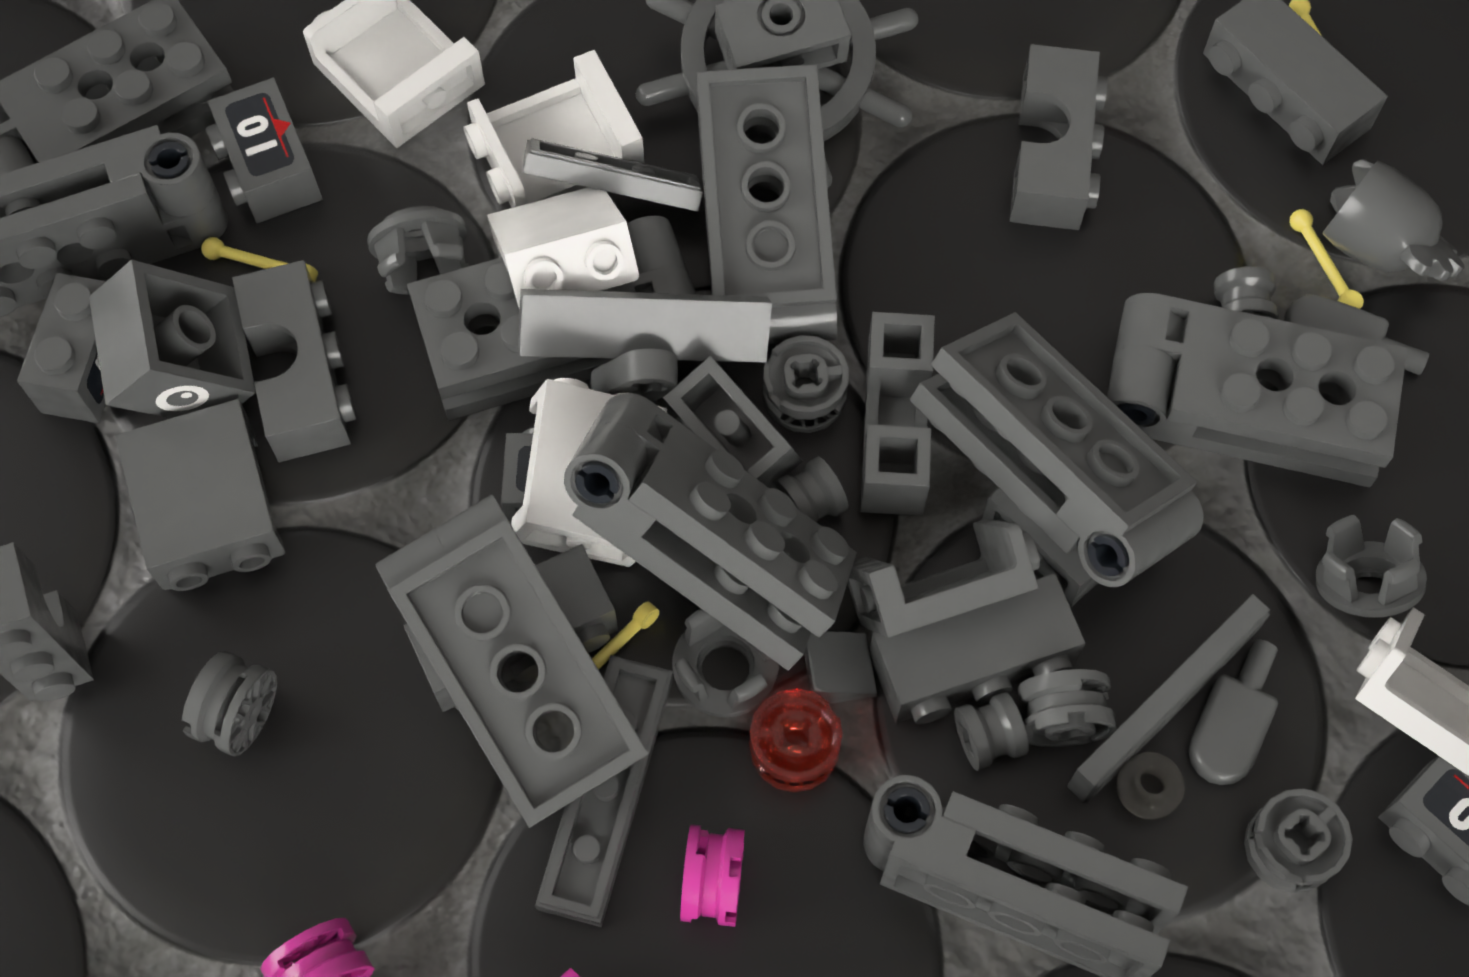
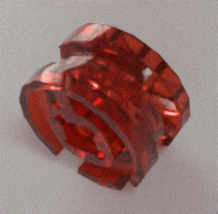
(795, 739)

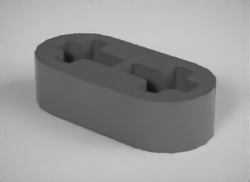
(639, 372)

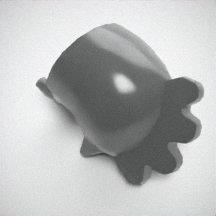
(1390, 224)

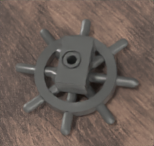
(787, 35)

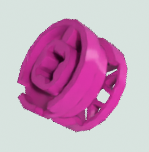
(712, 875)
(320, 952)

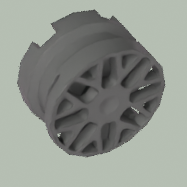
(805, 381)
(229, 703)
(1067, 708)
(1298, 840)

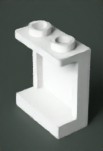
(393, 64)
(574, 114)
(565, 243)
(563, 418)
(1416, 692)

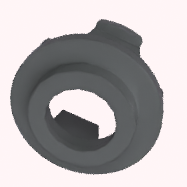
(400, 250)
(1352, 557)
(695, 644)

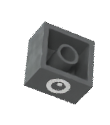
(169, 342)

